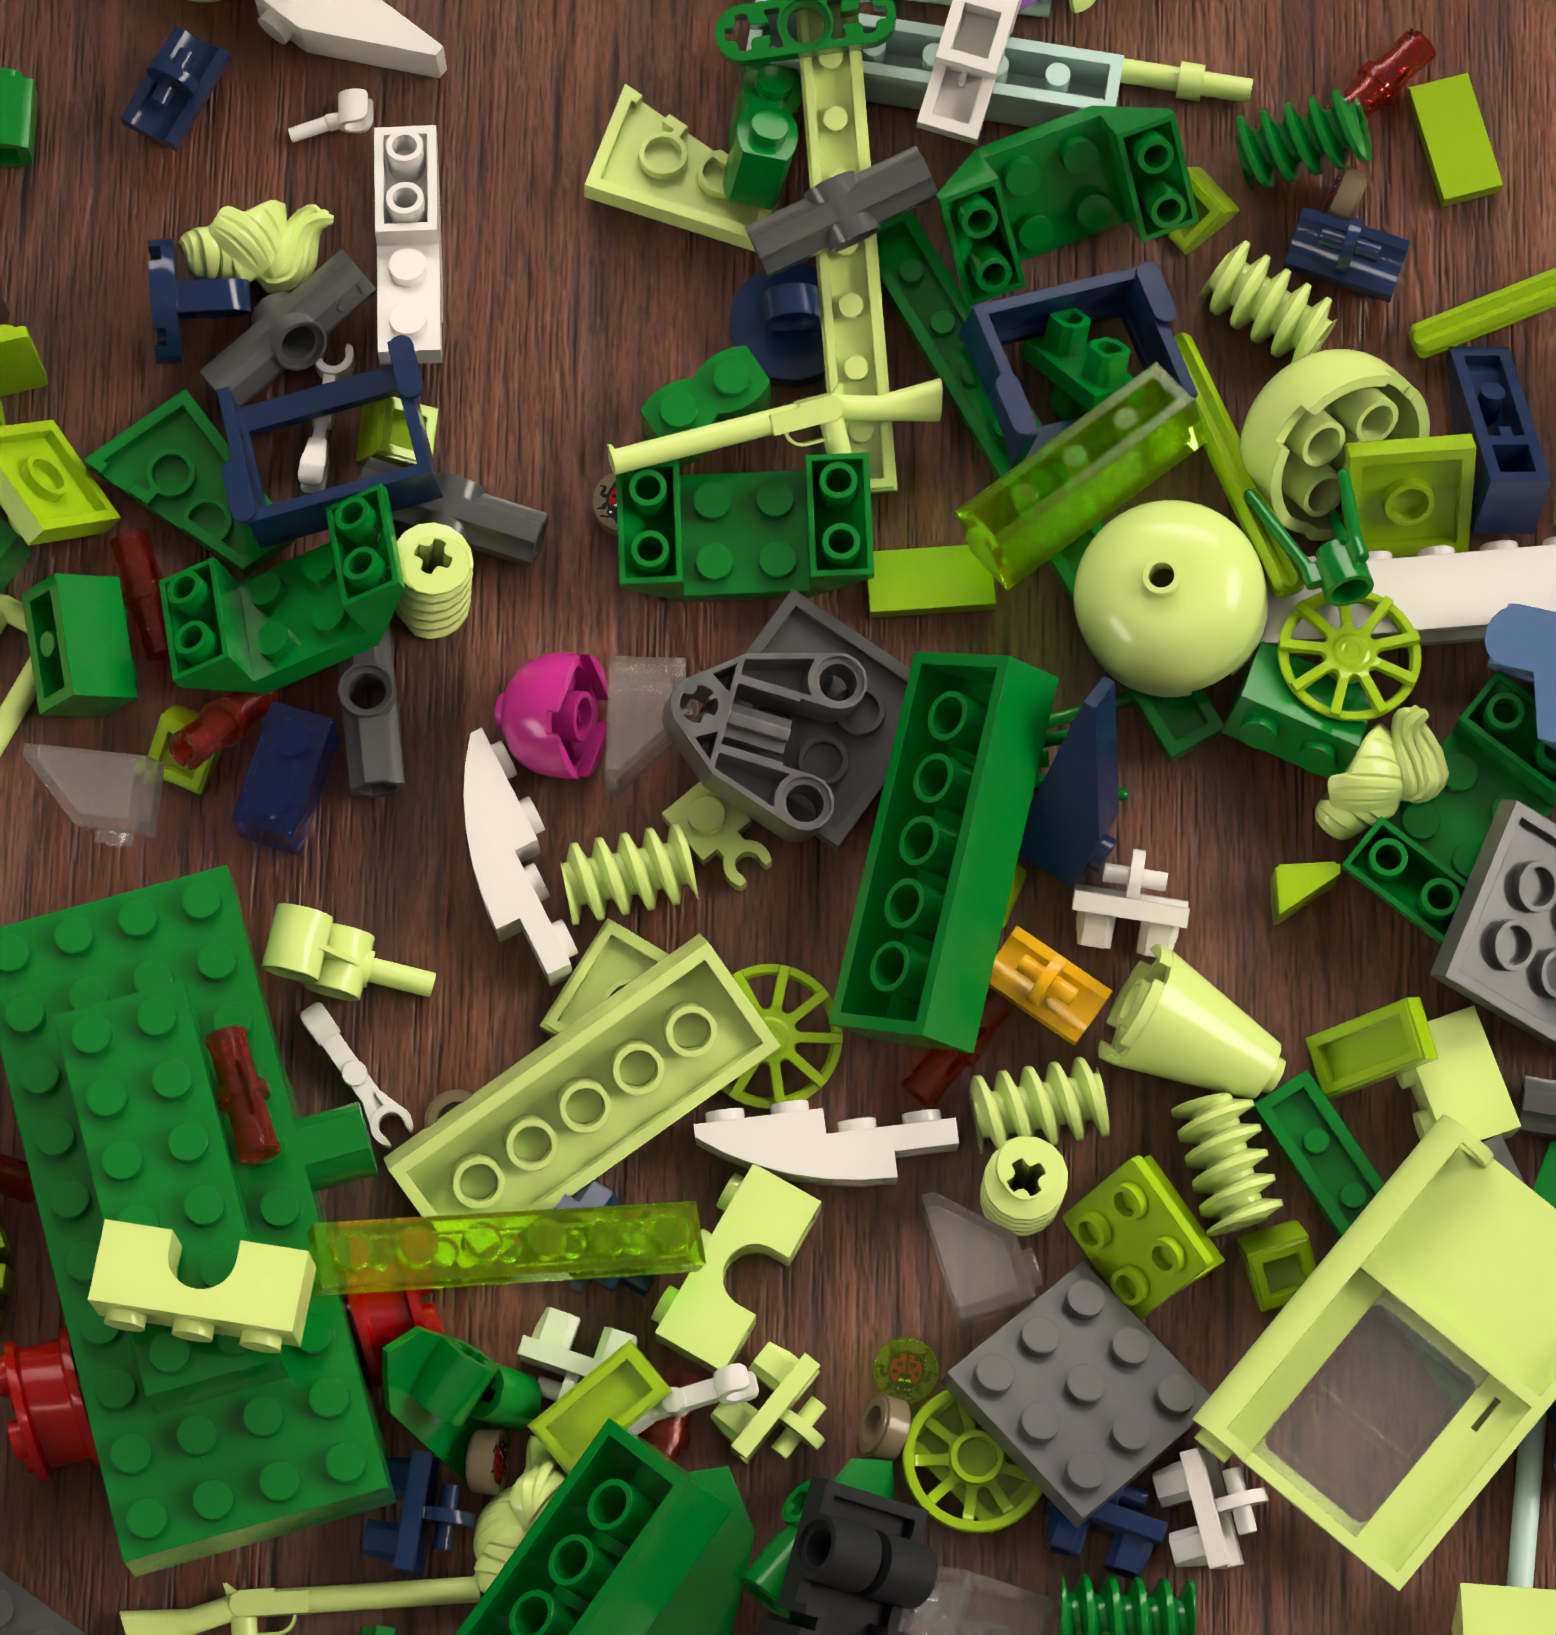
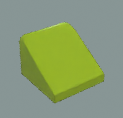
(1213, 210)
(386, 433)
(171, 721)
(1298, 885)
(1276, 1262)

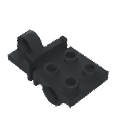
(853, 1564)

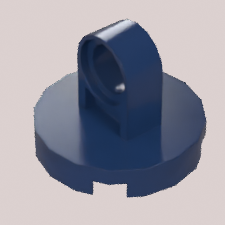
(187, 299)
(781, 325)

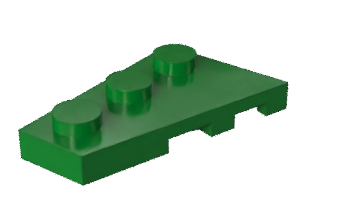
(175, 471)

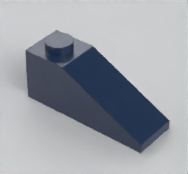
(1509, 462)
(1078, 795)

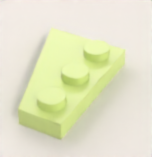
(666, 174)

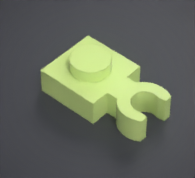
(716, 829)

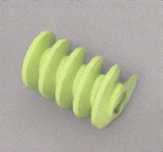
(1268, 304)
(436, 580)
(628, 872)
(1039, 1103)
(1029, 1162)
(1227, 1162)

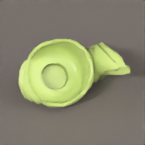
(258, 245)
(1383, 773)
(514, 1511)

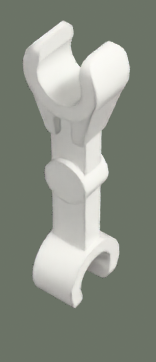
(314, 461)
(354, 1073)
(729, 1386)

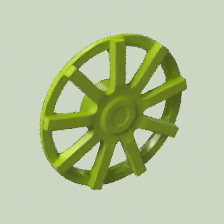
(1350, 656)
(785, 1031)
(973, 1461)

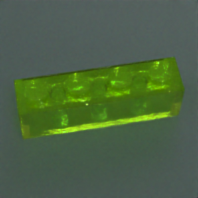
(1081, 476)

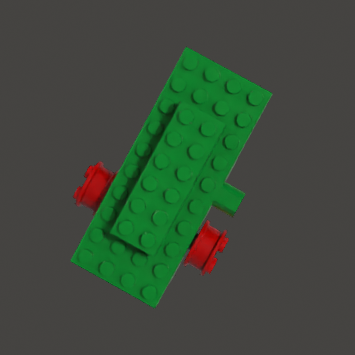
(125, 1126)

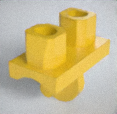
(1047, 986)

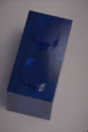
(285, 778)

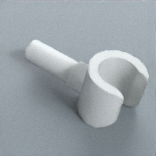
(353, 117)

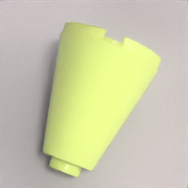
(1189, 1031)

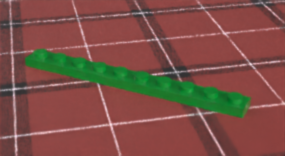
(933, 317)

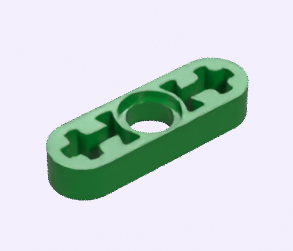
(761, 46)

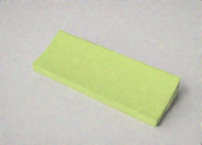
(589, 1092)

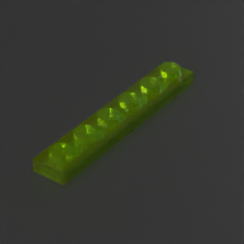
(505, 1247)

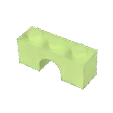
(760, 1218)
(258, 1302)

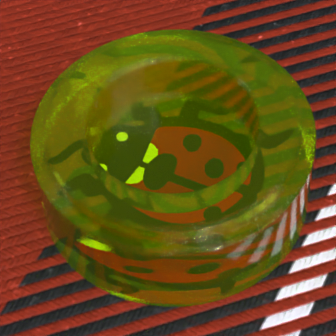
(906, 1370)

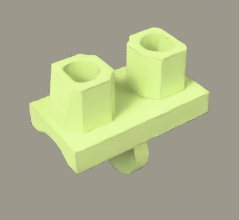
(788, 1380)

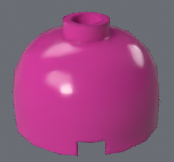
(553, 714)

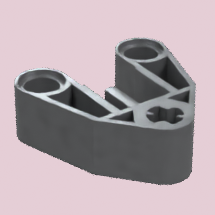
(750, 780)

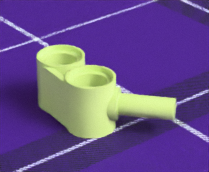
(333, 956)

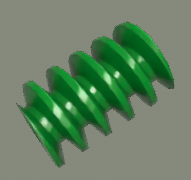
(1302, 139)
(1128, 1614)

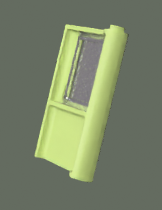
(1389, 1358)

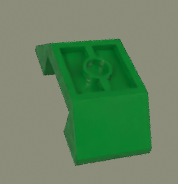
(1061, 187)
(745, 530)
(291, 615)
(1429, 848)

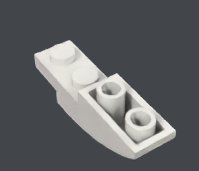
(967, 67)
(408, 240)
(499, 839)
(797, 1149)

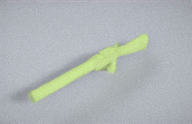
(913, 403)
(245, 1606)

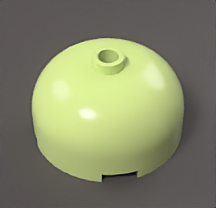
(1308, 418)
(1170, 598)

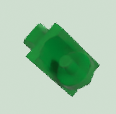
(1077, 370)

